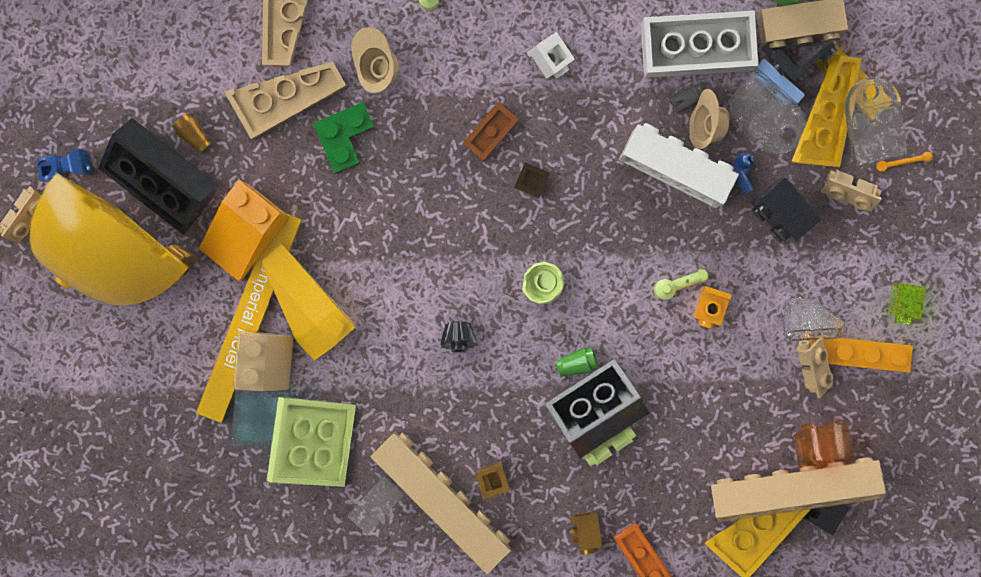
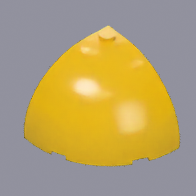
(99, 247)

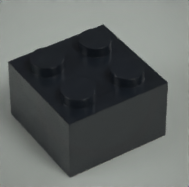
(785, 211)

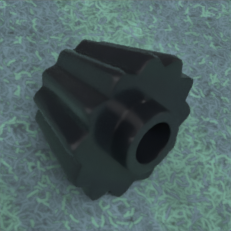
(458, 337)

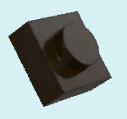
(531, 180)

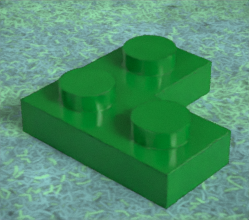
(336, 134)

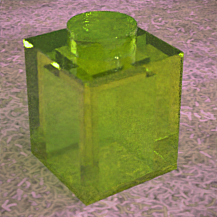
(906, 302)

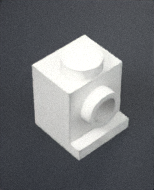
(557, 50)

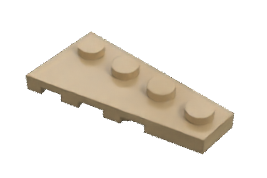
(281, 31)
(278, 100)

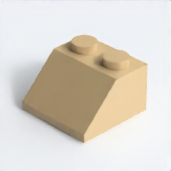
(263, 361)

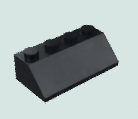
(157, 175)

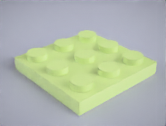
(311, 442)

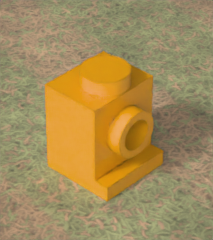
(706, 297)

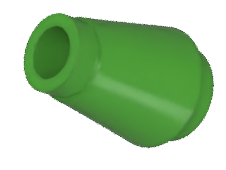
(578, 362)

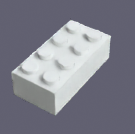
(699, 44)
(679, 166)

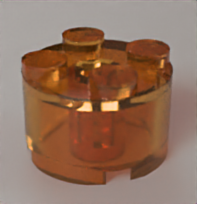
(823, 444)

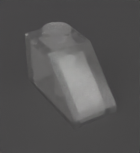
(809, 321)

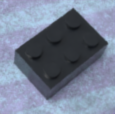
(597, 408)

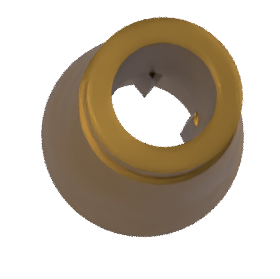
(191, 132)

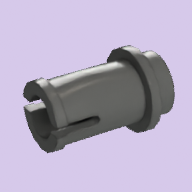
(688, 97)

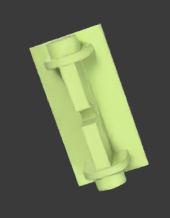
(602, 452)

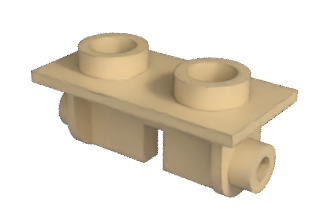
(863, 195)
(17, 225)
(818, 375)

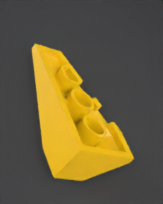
(307, 307)

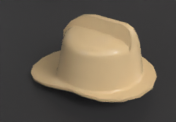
(374, 60)
(708, 121)

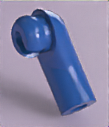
(742, 167)

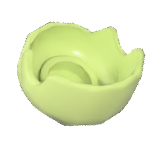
(543, 283)

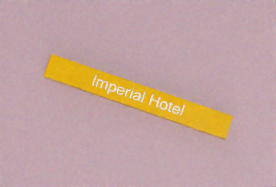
(247, 318)

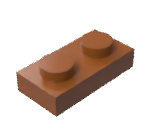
(490, 131)

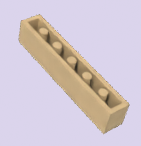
(798, 490)
(441, 502)

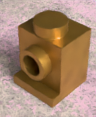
(492, 480)
(586, 532)

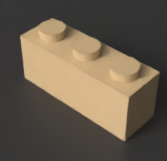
(802, 23)

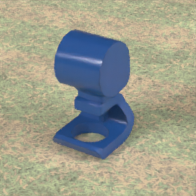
(76, 161)

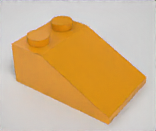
(242, 229)

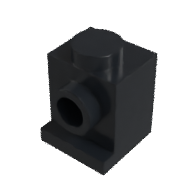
(828, 517)

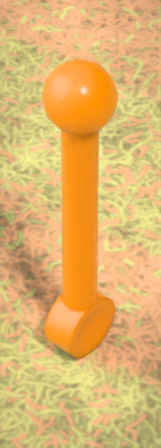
(882, 165)

